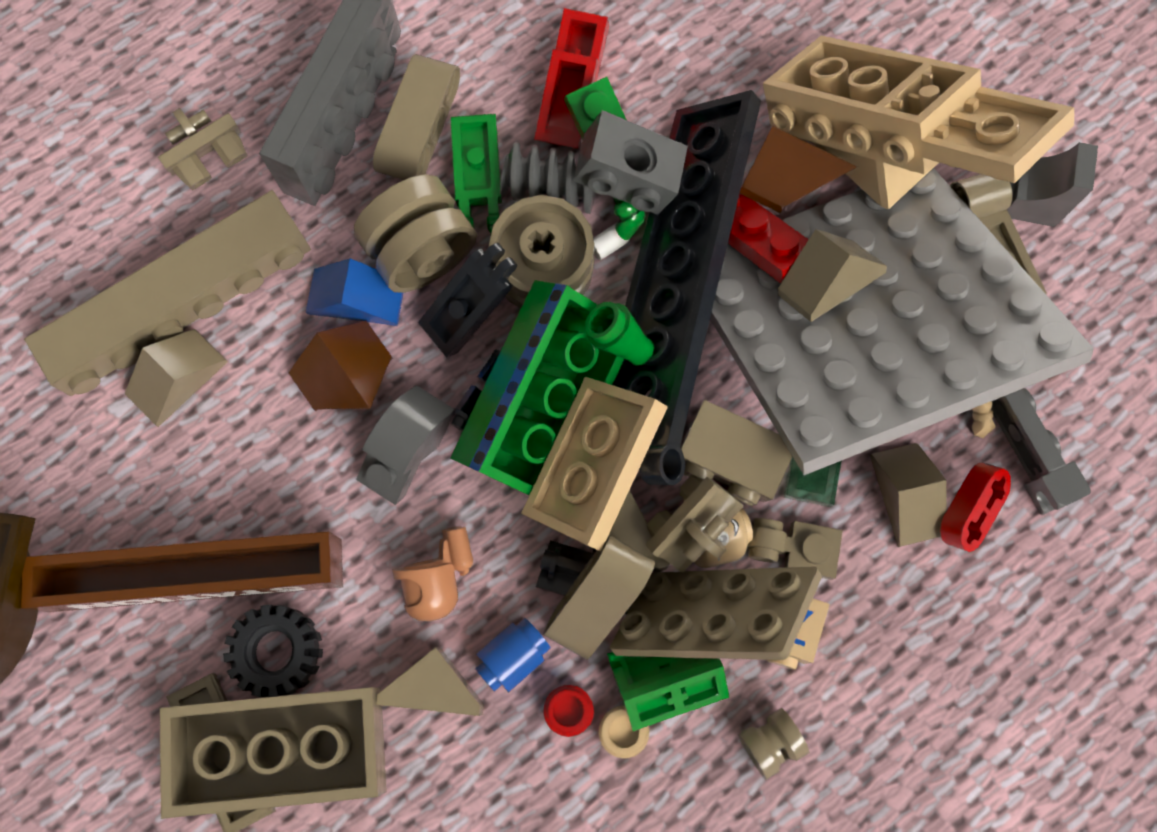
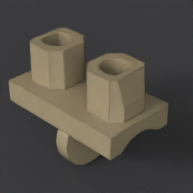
(185, 157)
(694, 525)

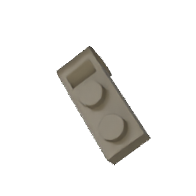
(989, 202)

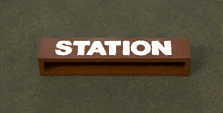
(182, 572)

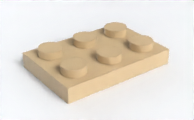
(594, 461)

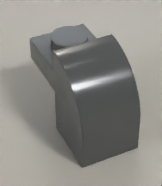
(401, 440)

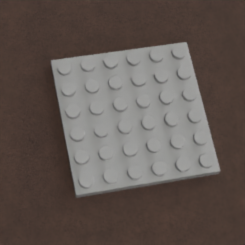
(914, 347)

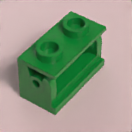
(666, 686)

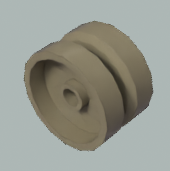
(414, 233)
(548, 244)

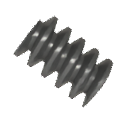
(543, 177)

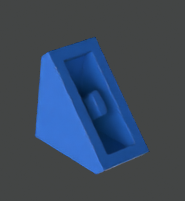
(353, 293)

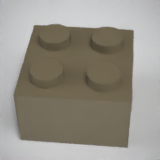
(735, 454)

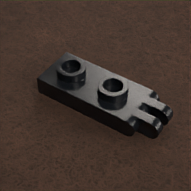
(468, 299)

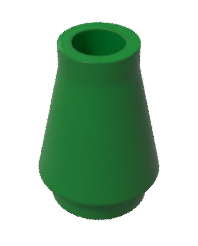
(617, 332)

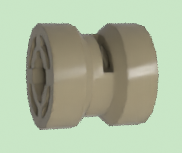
(774, 743)

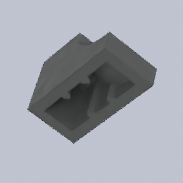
(1054, 186)

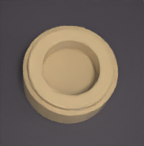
(617, 734)

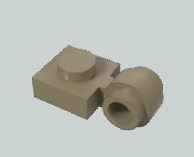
(805, 546)

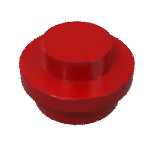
(568, 710)

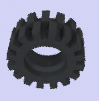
(244, 644)

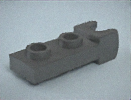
(1039, 451)

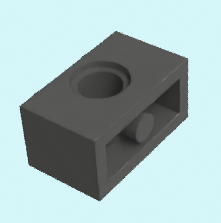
(630, 163)

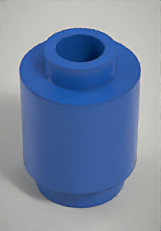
(512, 655)

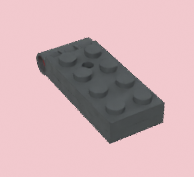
(332, 98)

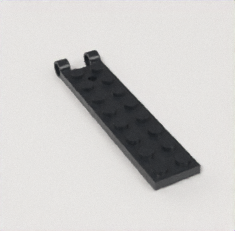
(682, 268)

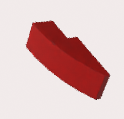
(571, 67)

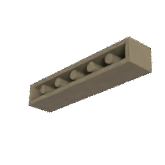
(168, 295)

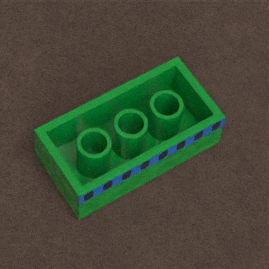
(533, 387)

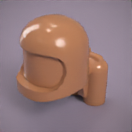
(431, 584)

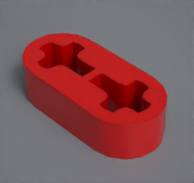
(975, 506)

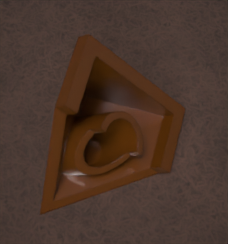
(789, 170)
(342, 368)

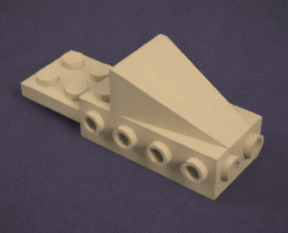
(906, 114)

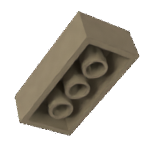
(271, 752)

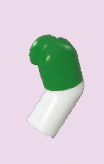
(620, 232)

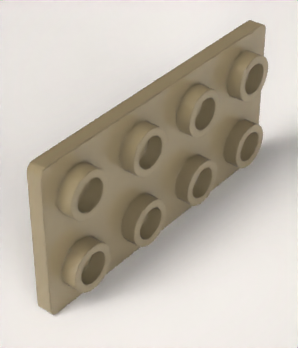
(718, 614)

